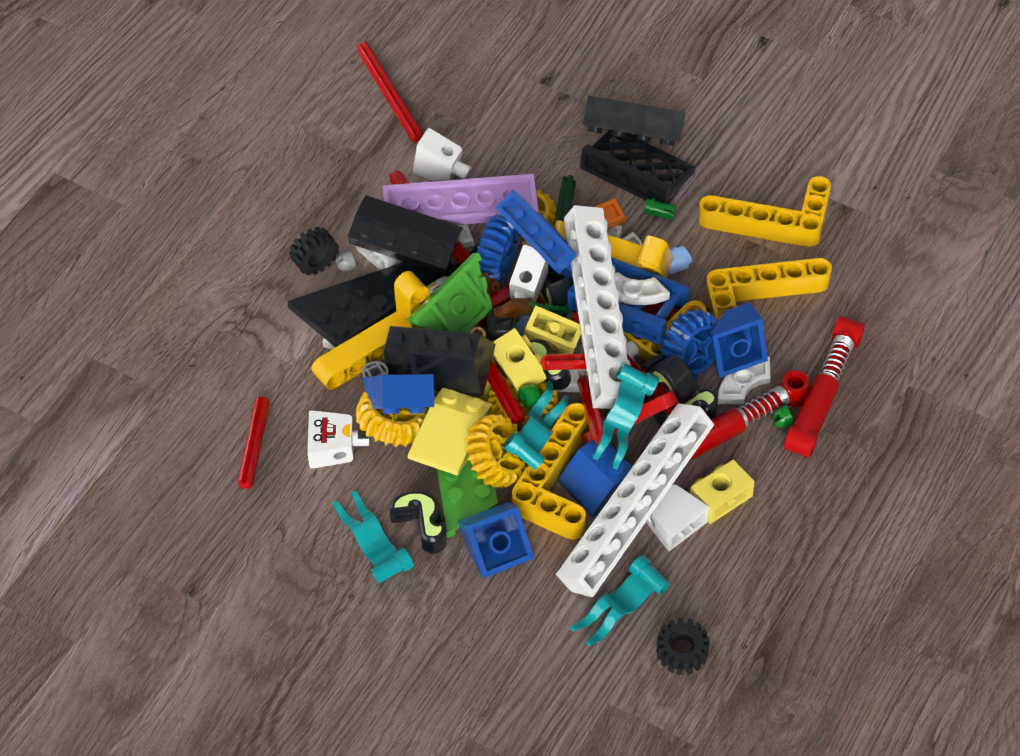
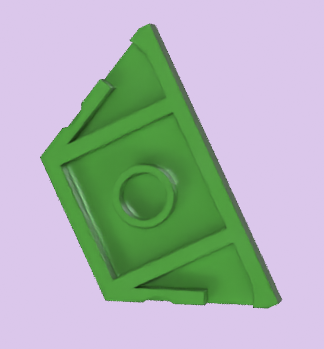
(457, 302)
(463, 496)

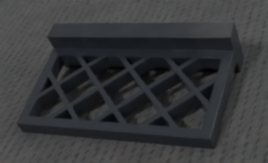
(631, 177)

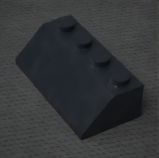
(633, 119)
(404, 235)
(454, 358)

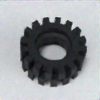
(314, 251)
(678, 660)

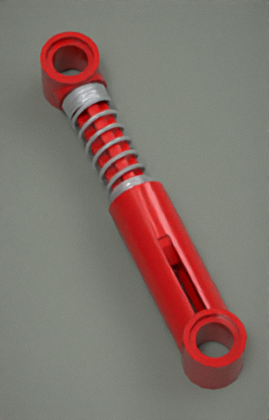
(734, 421)
(805, 431)

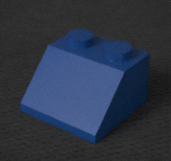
(739, 340)
(400, 391)
(592, 480)
(496, 539)

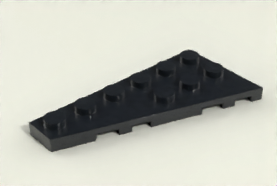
(355, 304)

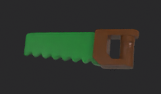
(522, 307)

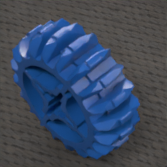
(498, 248)
(691, 340)

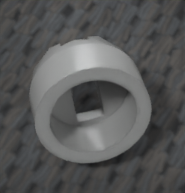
(345, 261)

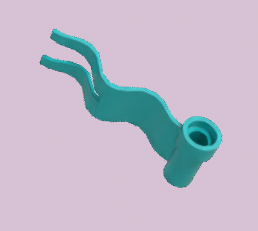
(626, 409)
(536, 431)
(374, 543)
(626, 599)

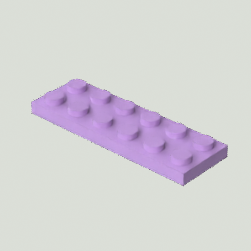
(463, 199)

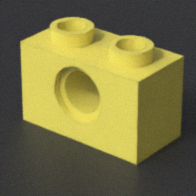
(555, 330)
(512, 348)
(736, 488)

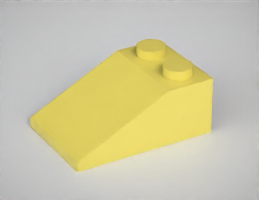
(443, 431)

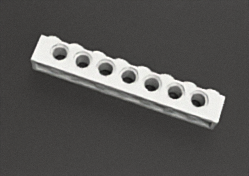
(597, 302)
(635, 500)

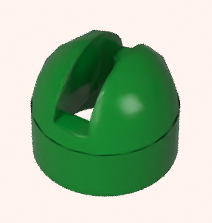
(529, 395)
(784, 416)

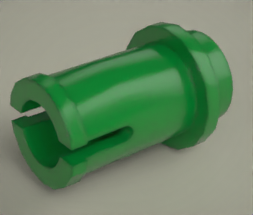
(658, 209)

